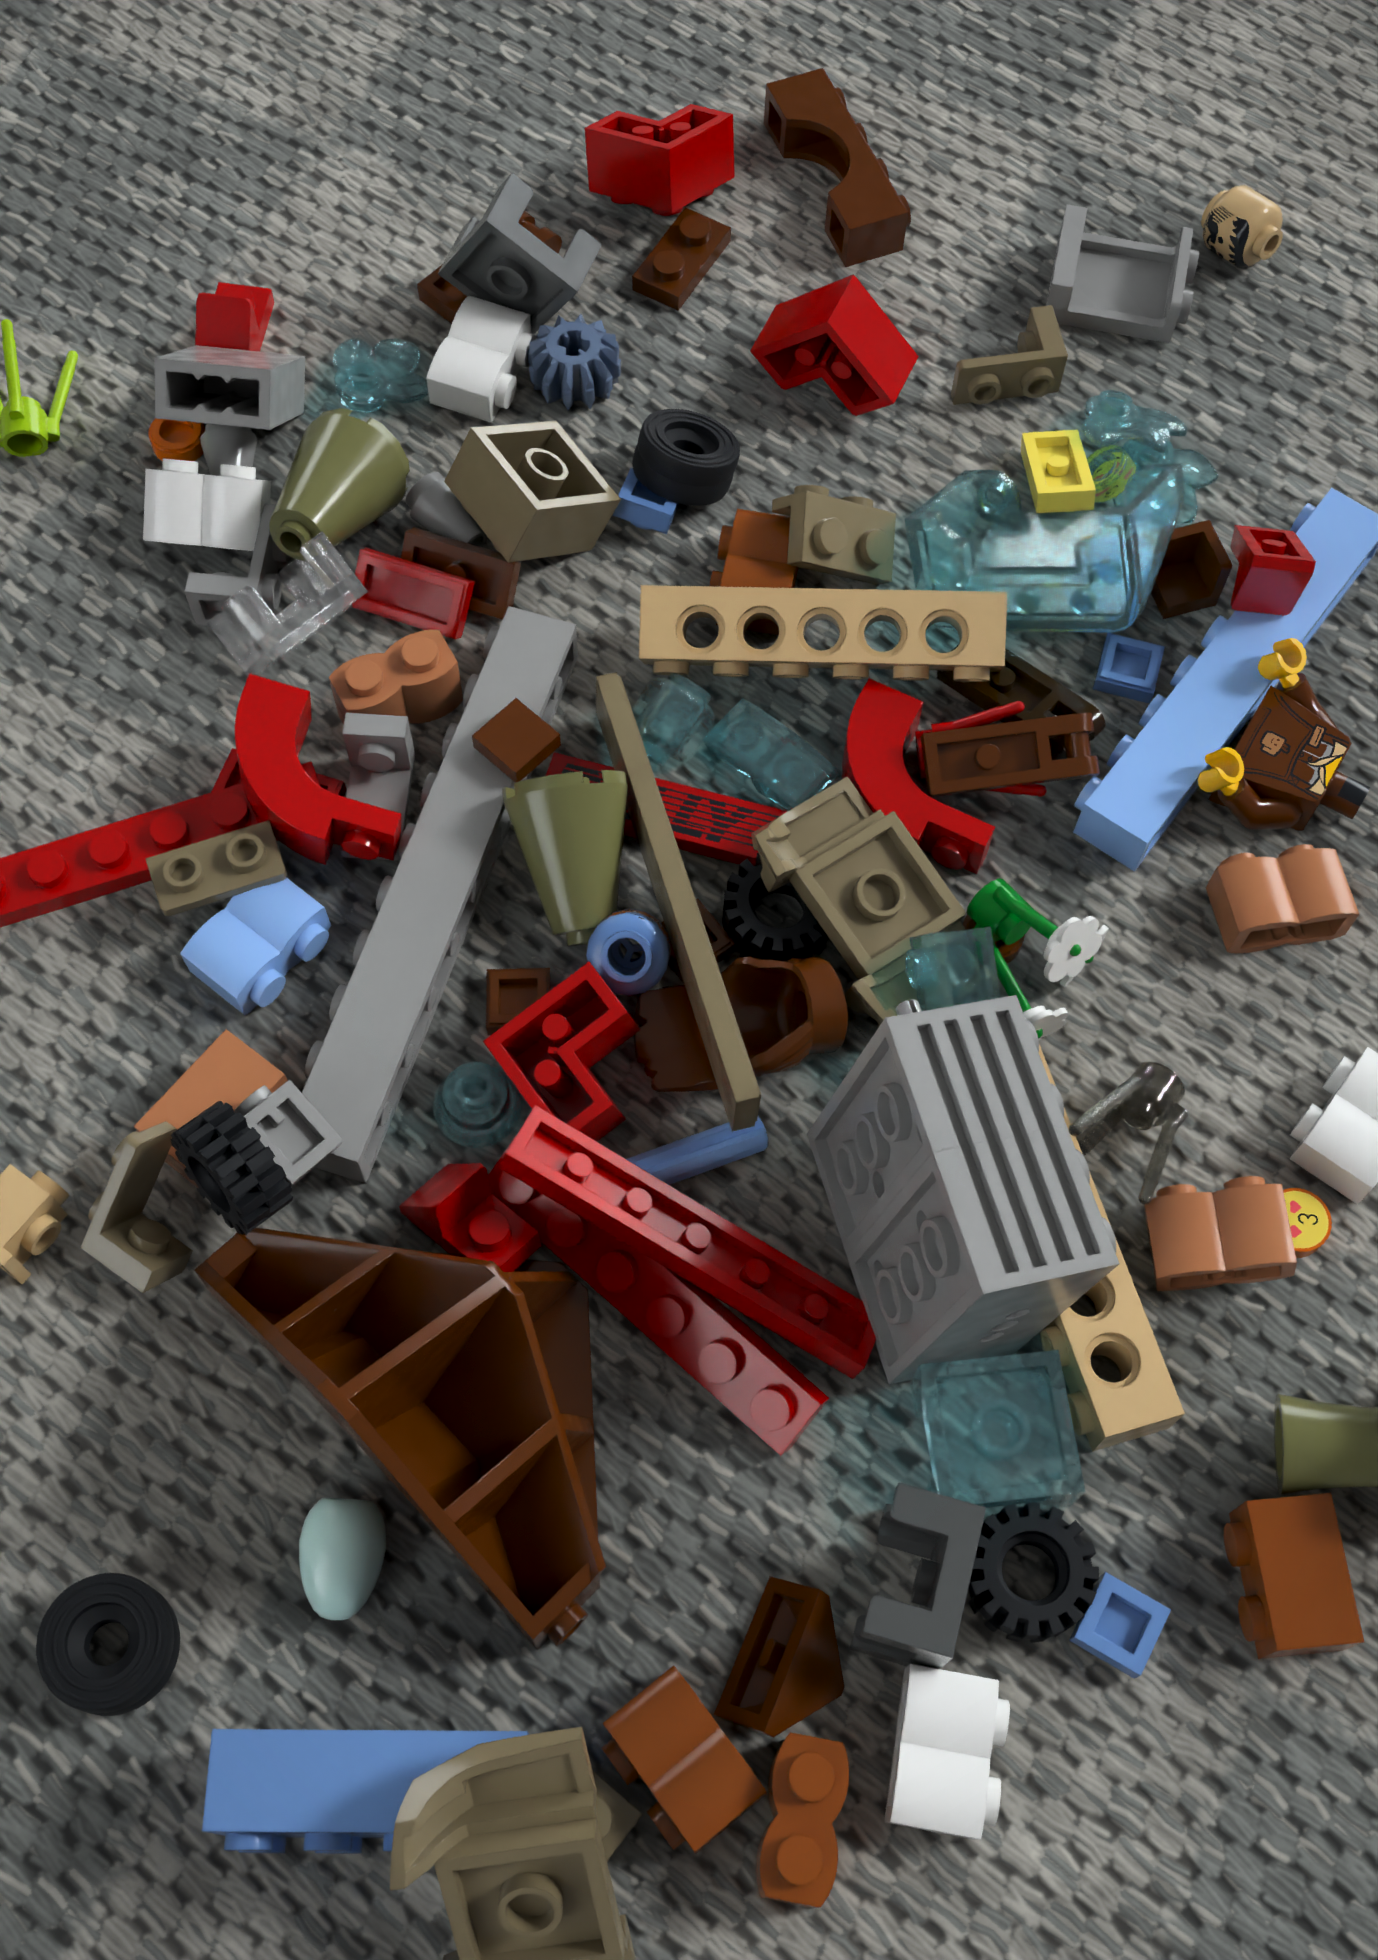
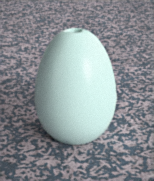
(341, 1555)

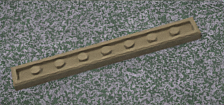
(678, 907)

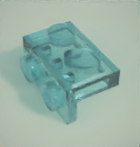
(952, 968)

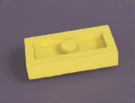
(1057, 471)

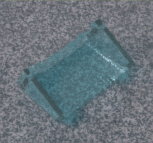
(1057, 566)

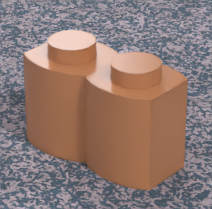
(410, 679)
(1281, 899)
(1219, 1235)

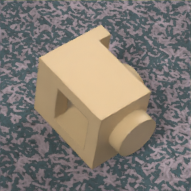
(28, 1218)

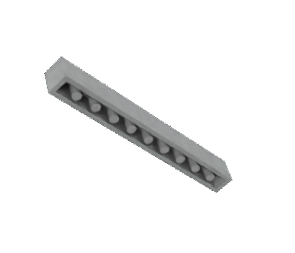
(431, 898)

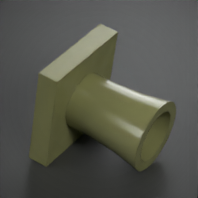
(1324, 1445)

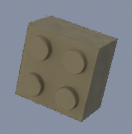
(531, 490)

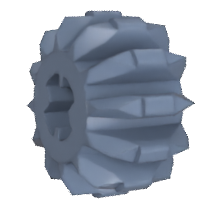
(574, 361)

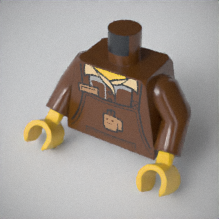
(1285, 755)

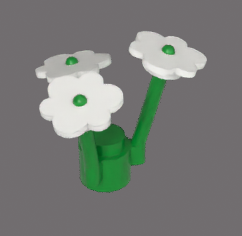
(1067, 947)

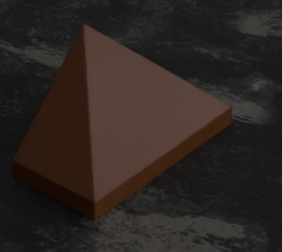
(785, 1662)

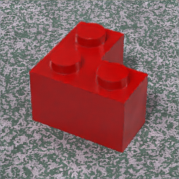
(660, 161)
(838, 337)
(555, 1045)

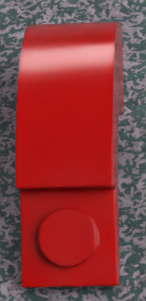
(873, 760)
(302, 814)

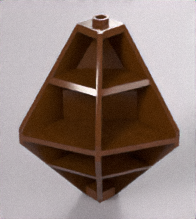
(455, 1388)

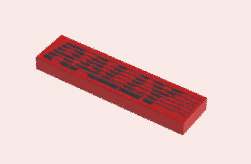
(699, 818)

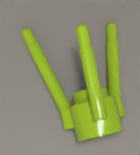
(22, 421)

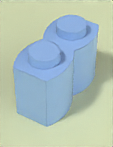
(255, 943)

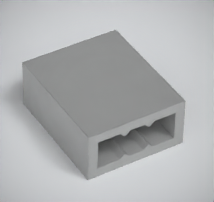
(229, 387)

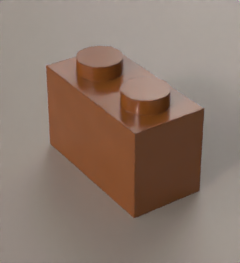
(1292, 1576)

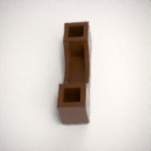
(813, 124)

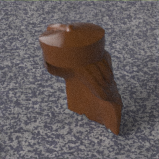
(779, 1009)

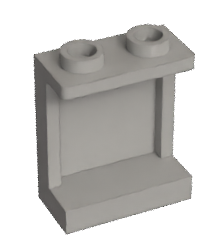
(1120, 282)

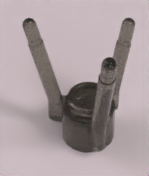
(1141, 1101)

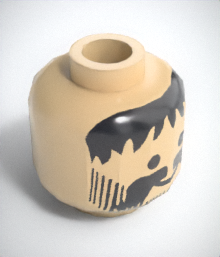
(1242, 226)

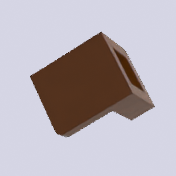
(1191, 571)

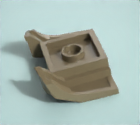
(862, 886)
(514, 1851)

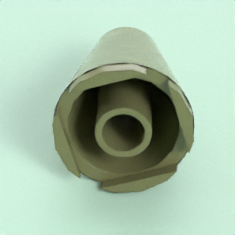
(338, 481)
(572, 845)

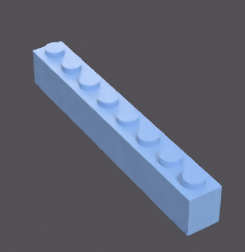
(1218, 692)

